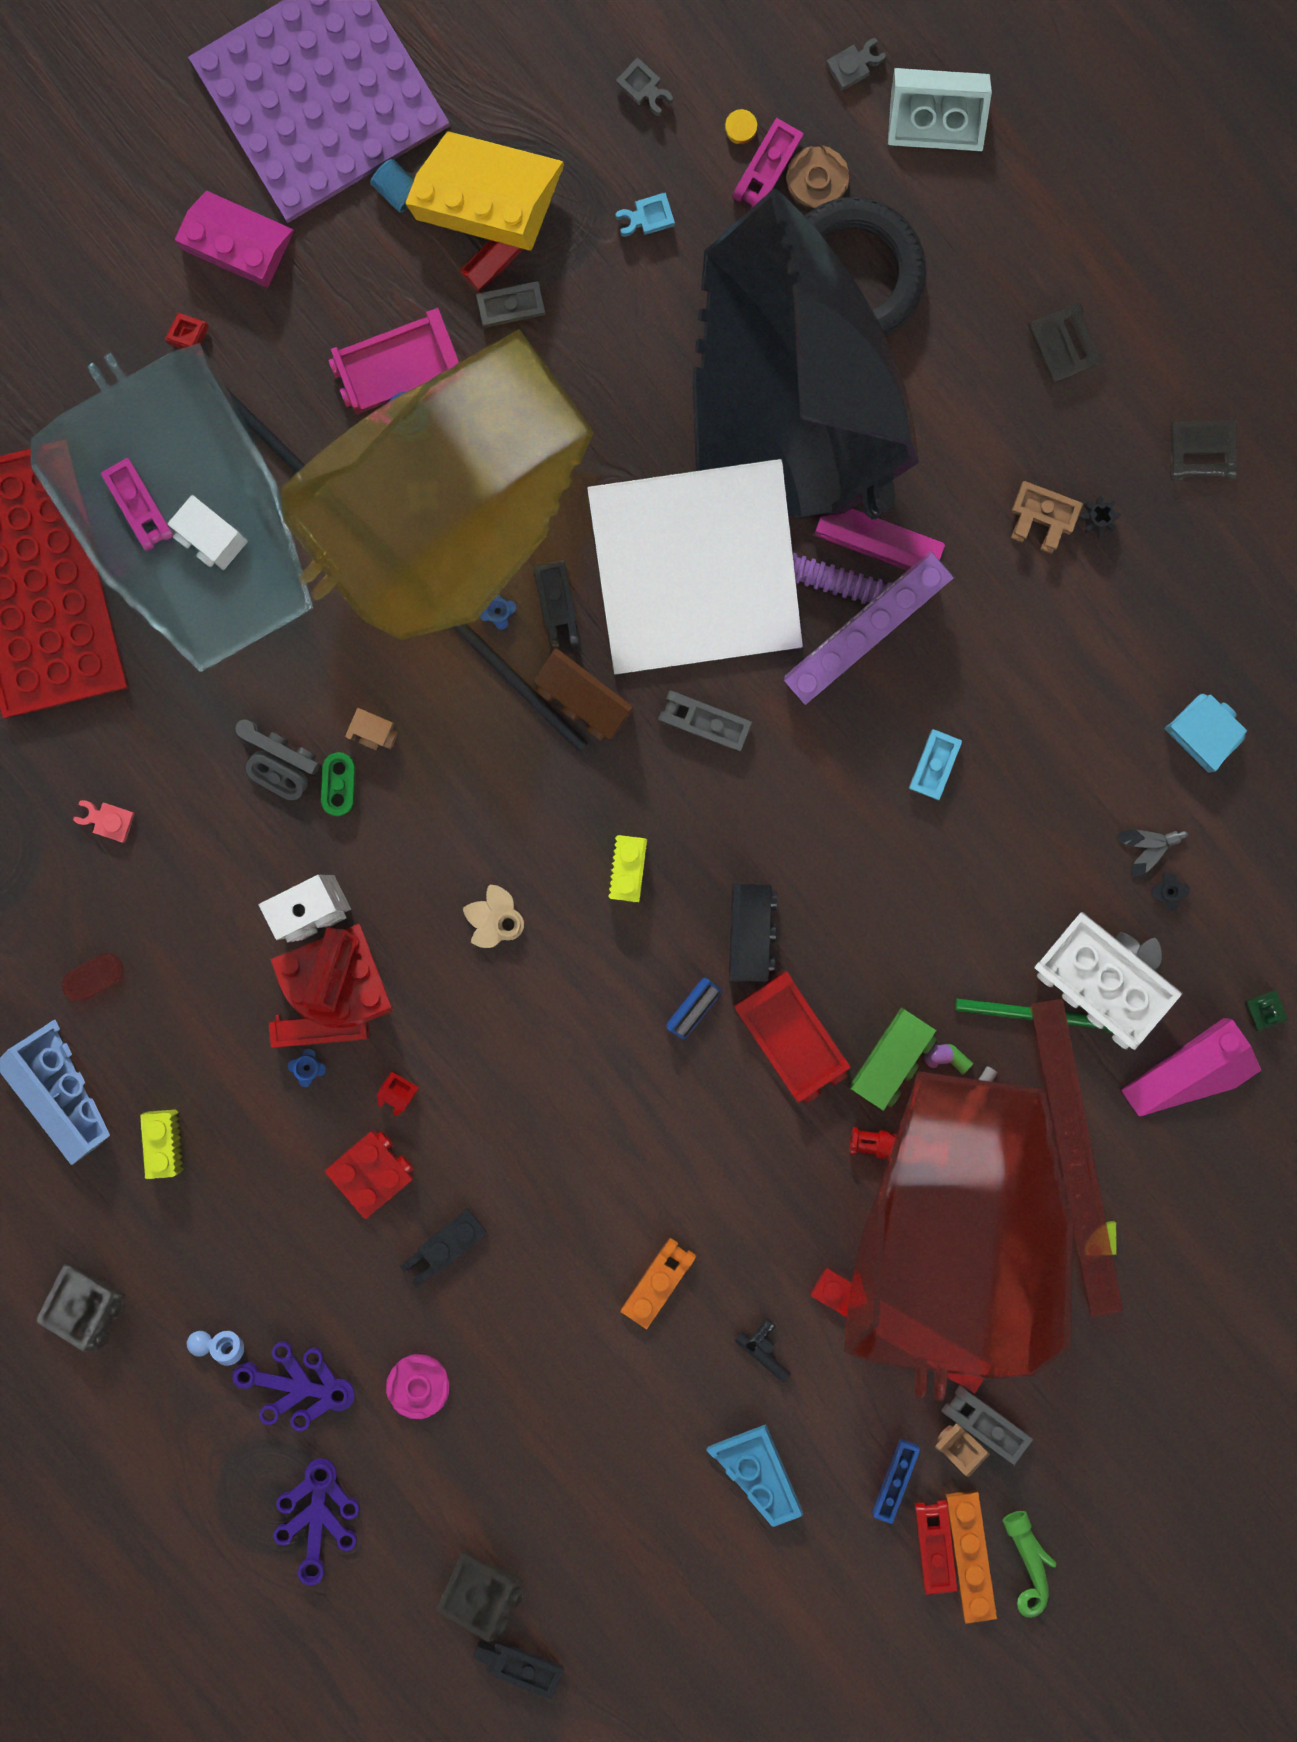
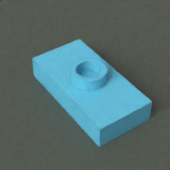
(935, 764)

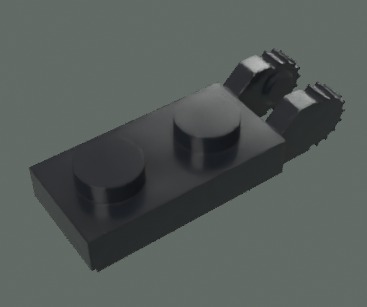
(556, 600)
(446, 1245)

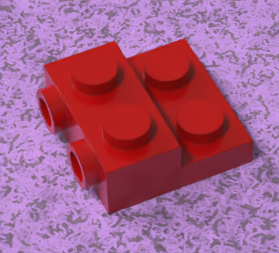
(370, 1173)

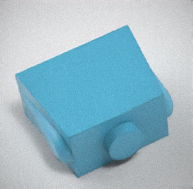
(1207, 731)

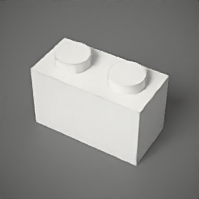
(207, 532)

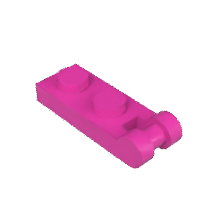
(768, 162)
(136, 503)

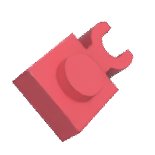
(109, 821)

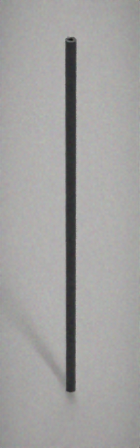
(464, 630)

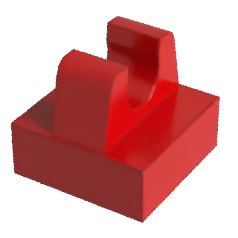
(396, 1092)

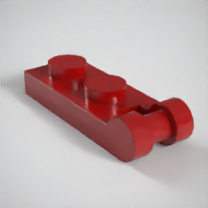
(936, 1548)

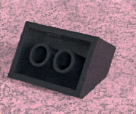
(751, 932)

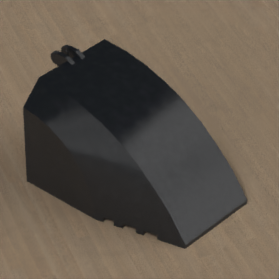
(797, 369)

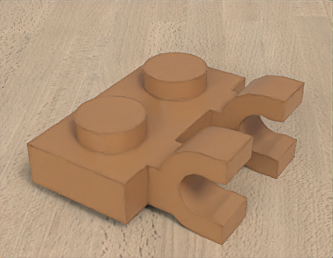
(1045, 508)

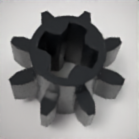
(1107, 520)

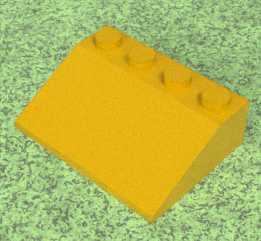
(485, 190)

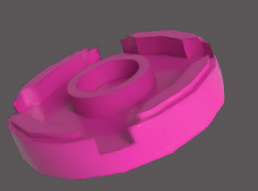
(418, 1386)

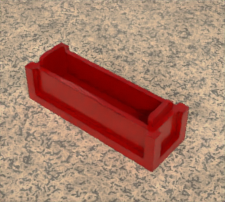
(306, 1032)

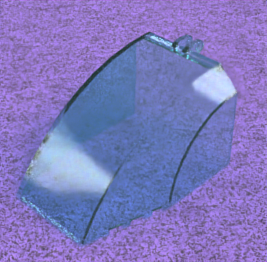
(183, 442)

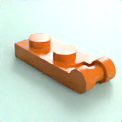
(657, 1284)

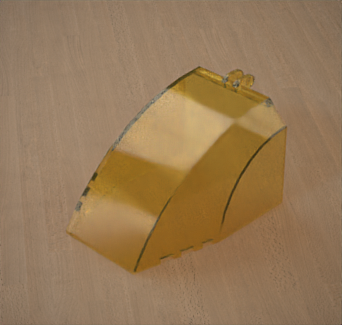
(439, 491)

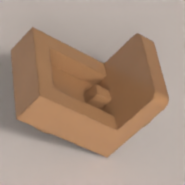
(961, 1449)

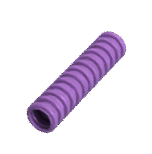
(837, 580)

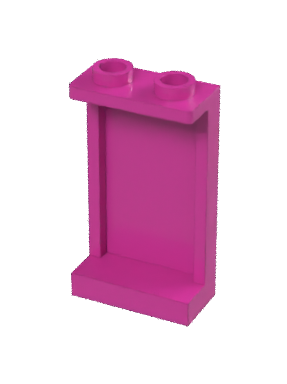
(393, 362)

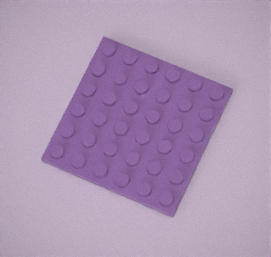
(318, 96)

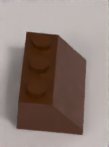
(582, 696)

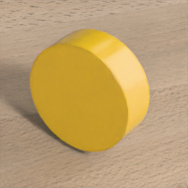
(741, 126)

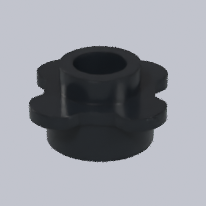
(1161, 891)

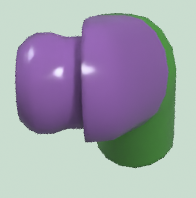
(947, 1054)

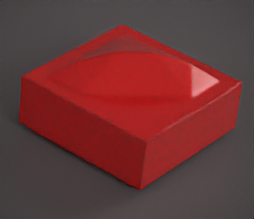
(186, 331)

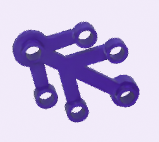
(299, 1386)
(317, 1514)

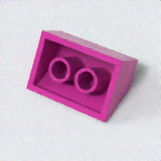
(234, 238)

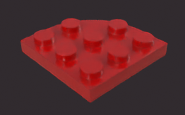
(361, 994)

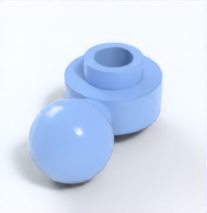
(201, 1343)

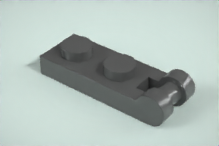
(706, 721)
(277, 746)
(988, 1425)

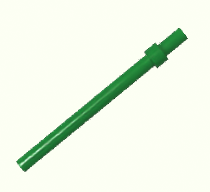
(1018, 1012)

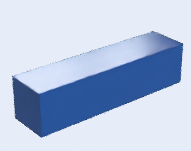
(896, 1481)

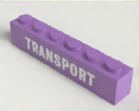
(868, 627)

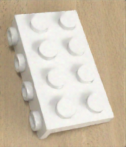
(1107, 982)

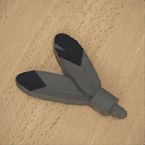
(1155, 844)

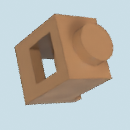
(372, 730)

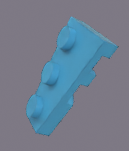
(758, 1470)

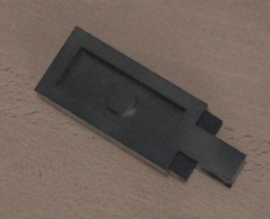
(520, 1667)

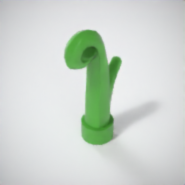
(1019, 1528)

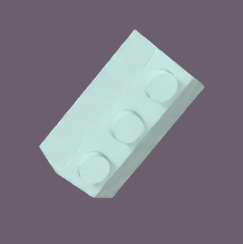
(939, 109)

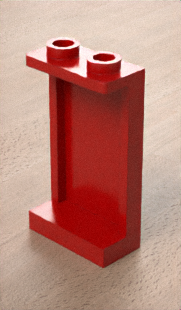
(792, 1037)

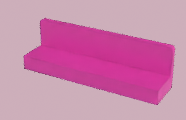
(877, 538)

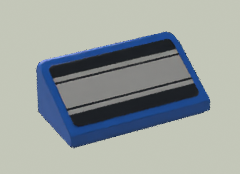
(693, 1008)

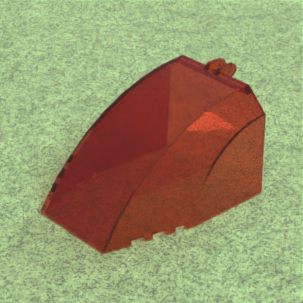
(966, 1239)

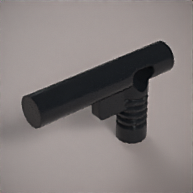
(763, 1349)

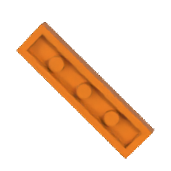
(971, 1556)

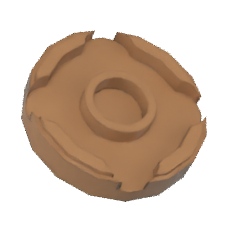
(817, 176)

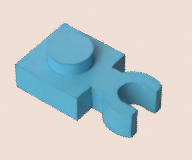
(651, 214)

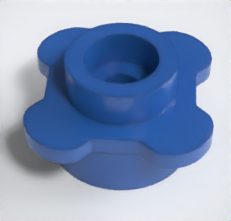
(500, 619)
(297, 1067)

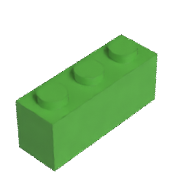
(893, 1059)

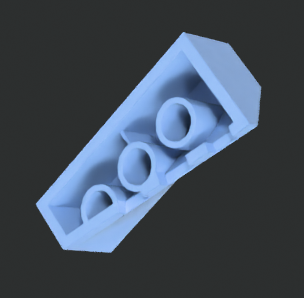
(54, 1092)

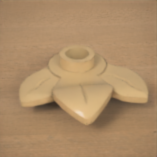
(489, 917)

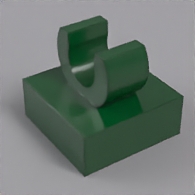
(1266, 1010)

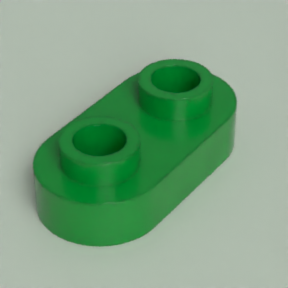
(338, 784)

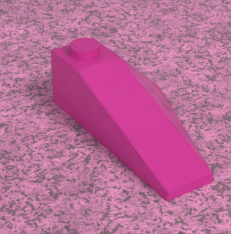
(1201, 1068)

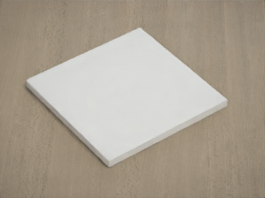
(696, 566)

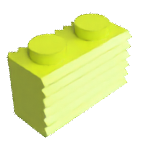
(628, 868)
(161, 1144)

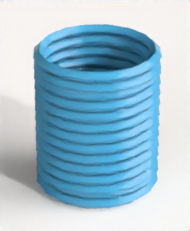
(393, 184)

